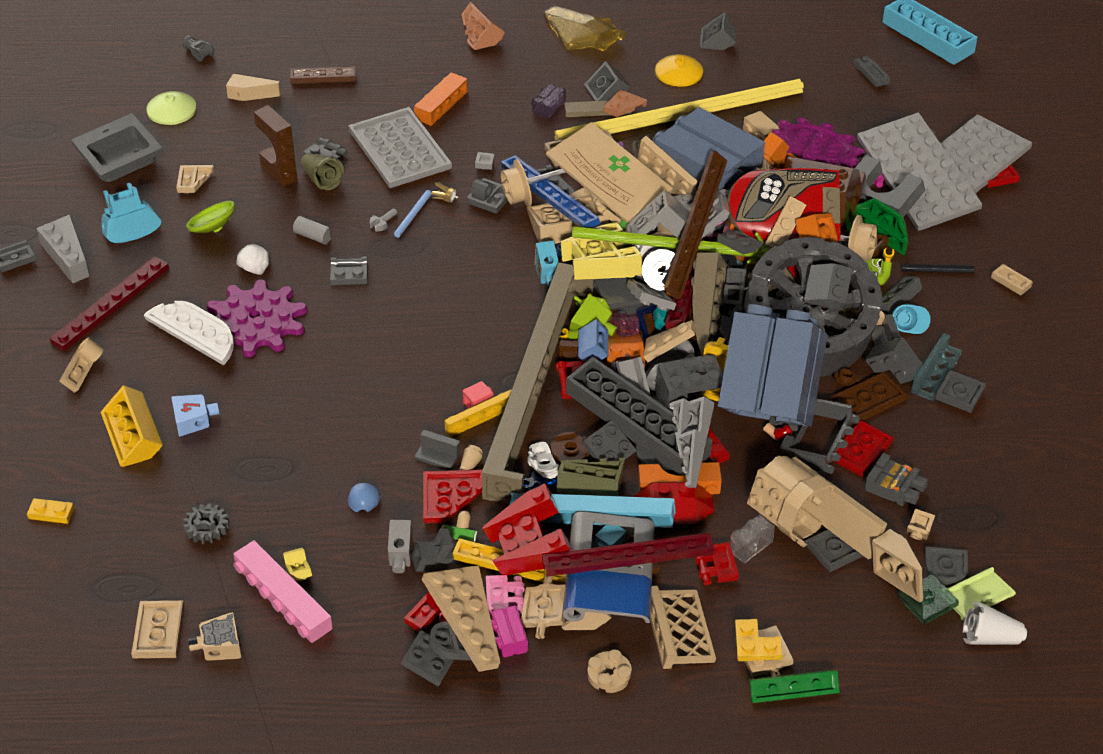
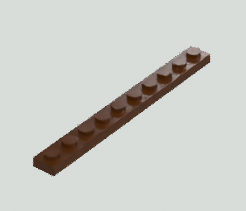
(695, 225)

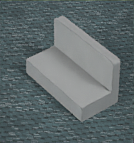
(634, 372)

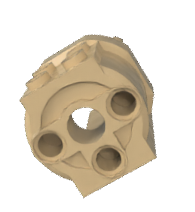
(803, 500)

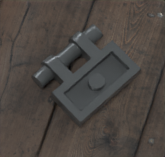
(326, 144)

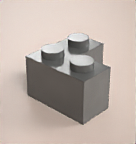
(896, 357)

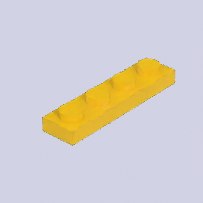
(476, 415)

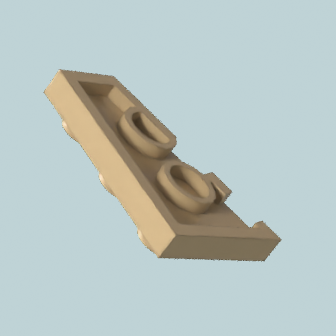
(668, 339)

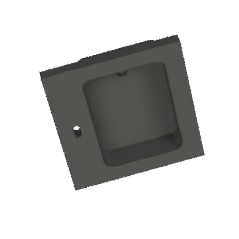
(118, 148)

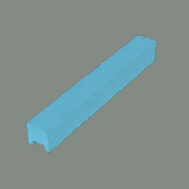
(658, 510)

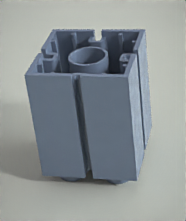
(702, 132)
(773, 365)

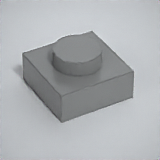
(484, 160)

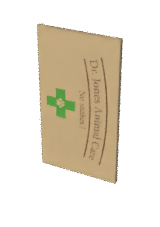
(608, 171)

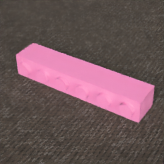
(282, 592)

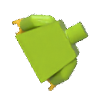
(590, 310)

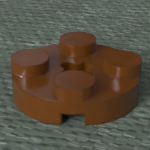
(560, 446)

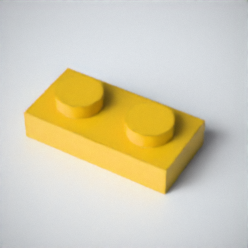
(50, 510)

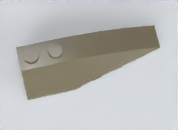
(708, 295)

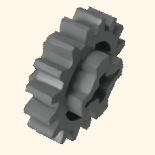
(208, 523)

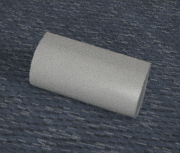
(312, 230)

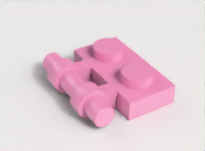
(497, 593)

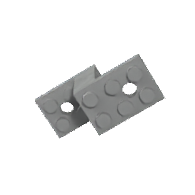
(674, 215)

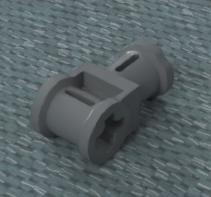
(199, 49)

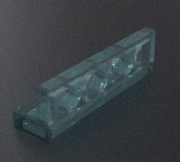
(931, 363)

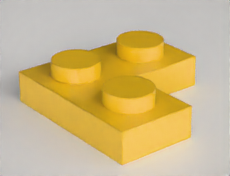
(755, 648)

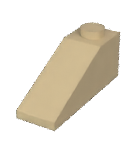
(251, 88)

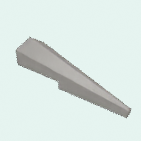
(692, 427)

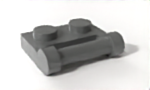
(348, 275)

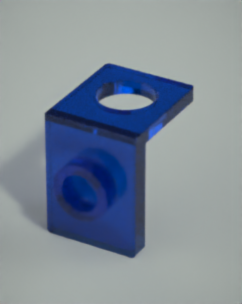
(642, 326)

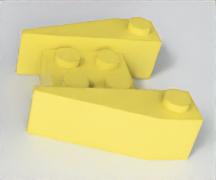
(601, 258)

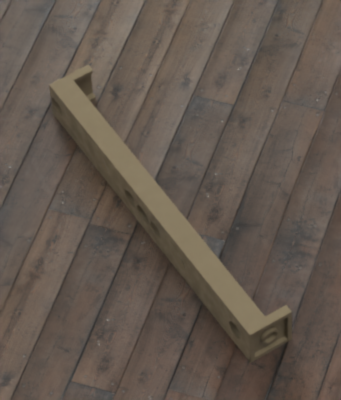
(498, 473)

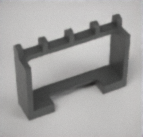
(817, 461)

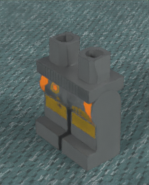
(895, 481)

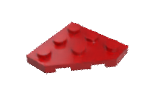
(448, 493)

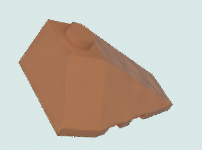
(481, 30)

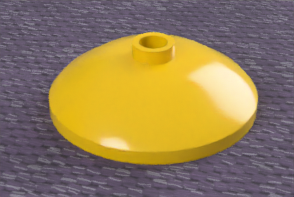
(679, 70)

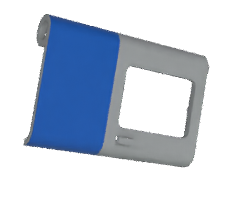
(612, 590)

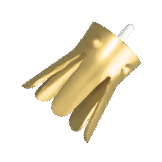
(447, 195)

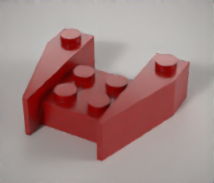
(522, 533)

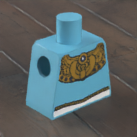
(546, 269)

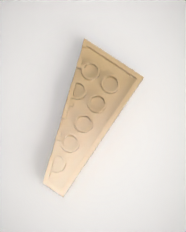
(465, 607)

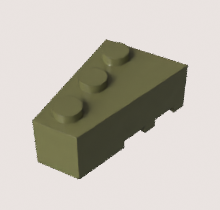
(590, 478)

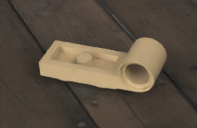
(80, 364)

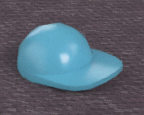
(911, 319)

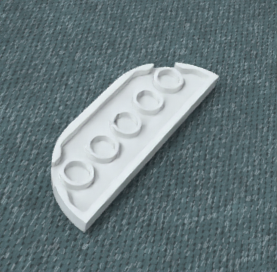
(194, 328)

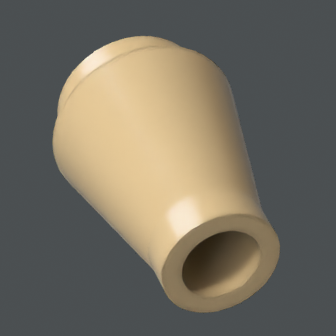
(471, 457)

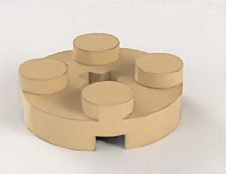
(609, 660)

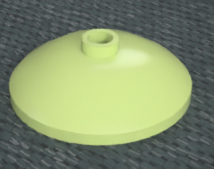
(171, 108)

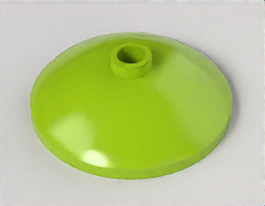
(211, 218)

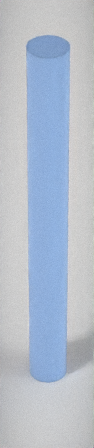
(412, 213)

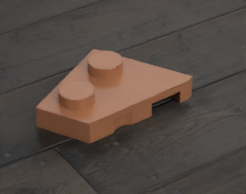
(623, 103)

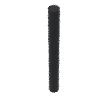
(937, 268)

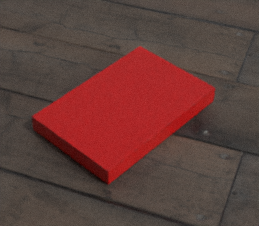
(863, 448)

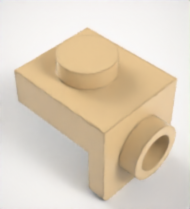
(920, 525)

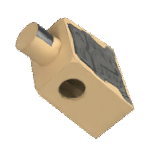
(217, 638)

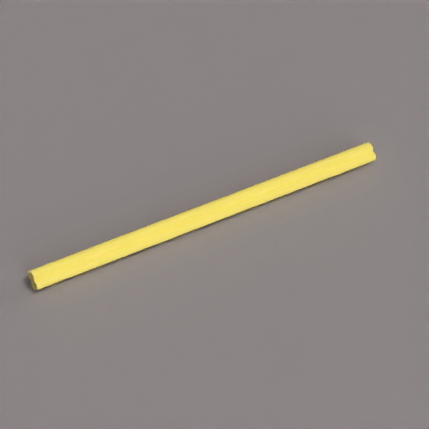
(673, 112)

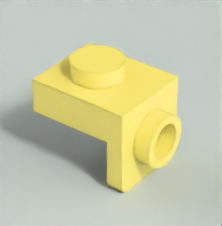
(297, 564)

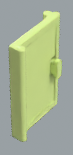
(982, 587)

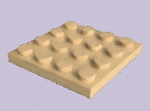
(666, 168)

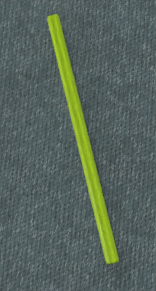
(656, 241)

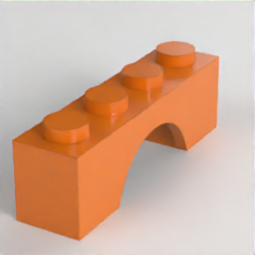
(776, 151)
(708, 478)

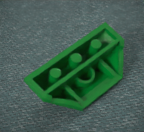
(887, 221)

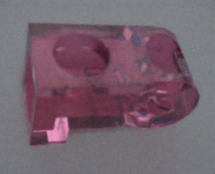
(625, 325)

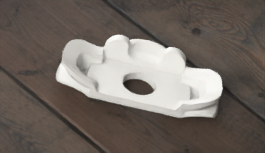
(541, 452)

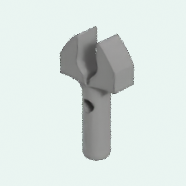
(381, 222)

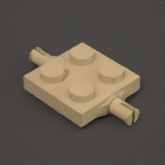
(543, 606)
(770, 666)

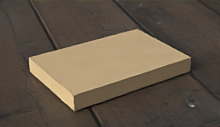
(158, 629)

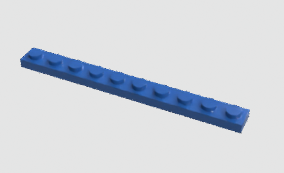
(556, 197)

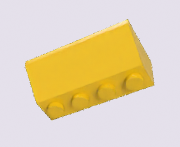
(131, 427)

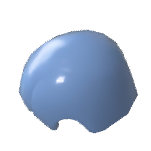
(364, 497)

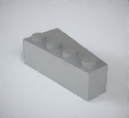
(64, 248)

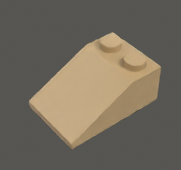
(897, 564)

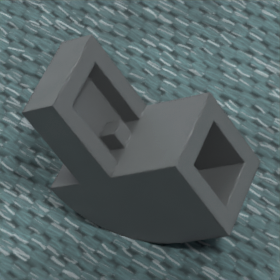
(735, 286)
(433, 555)

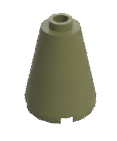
(323, 170)

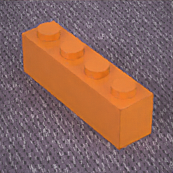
(441, 98)

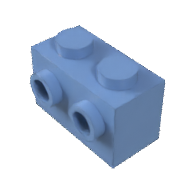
(593, 341)

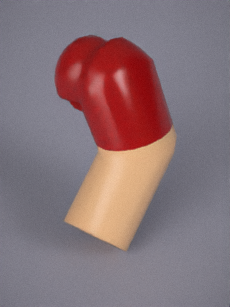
(777, 433)

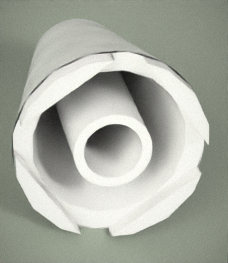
(991, 627)

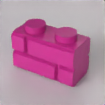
(509, 631)

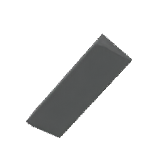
(900, 294)

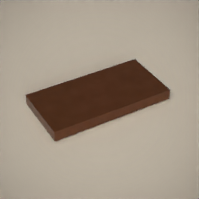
(870, 396)

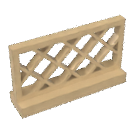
(663, 632)

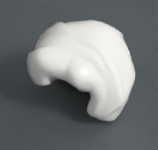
(253, 259)

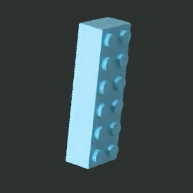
(930, 30)

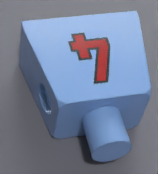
(192, 413)

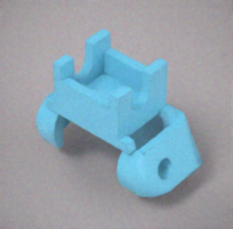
(129, 216)

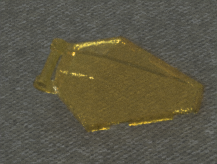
(583, 29)

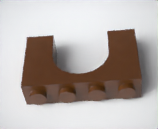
(280, 158)

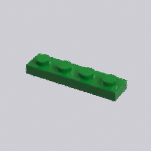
(794, 686)

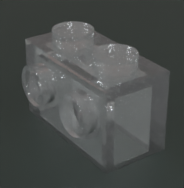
(752, 538)

